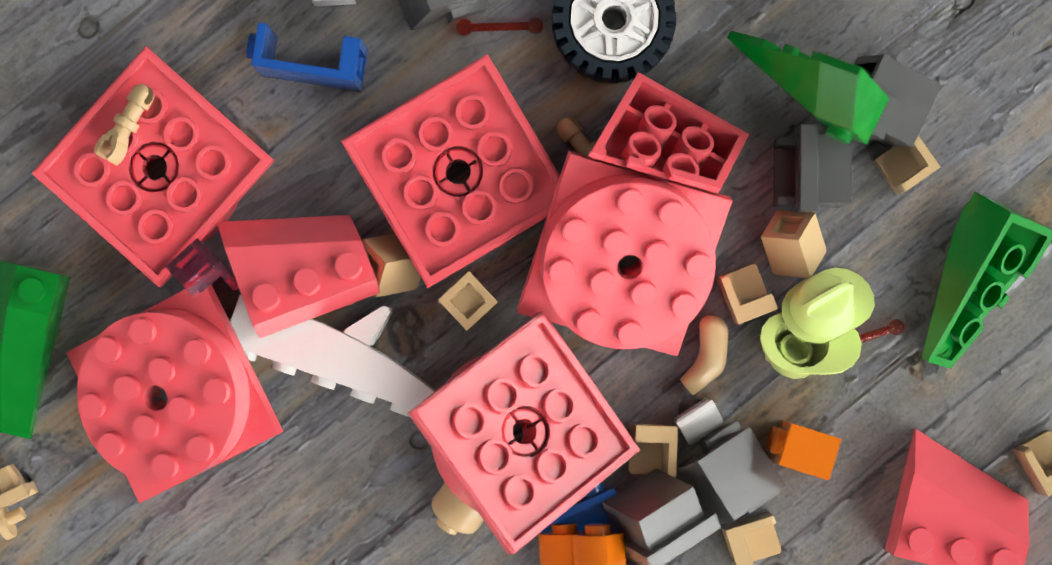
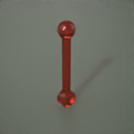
(465, 27)
(895, 327)

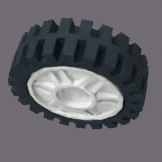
(609, 53)

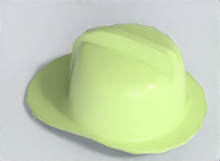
(827, 305)
(800, 359)

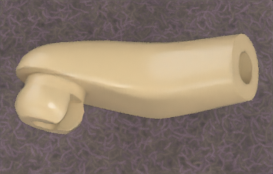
(712, 354)

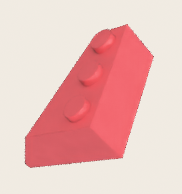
(669, 137)
(297, 268)
(955, 512)

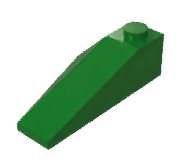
(827, 87)
(983, 261)
(28, 330)

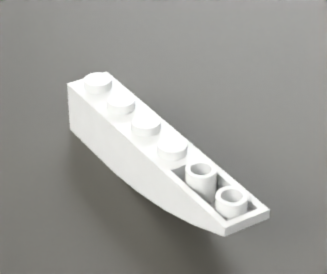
(332, 360)

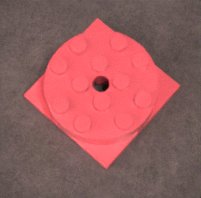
(457, 121)
(618, 212)
(146, 218)
(209, 384)
(566, 425)

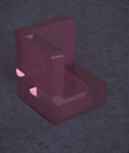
(198, 268)

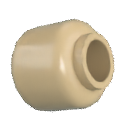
(453, 514)

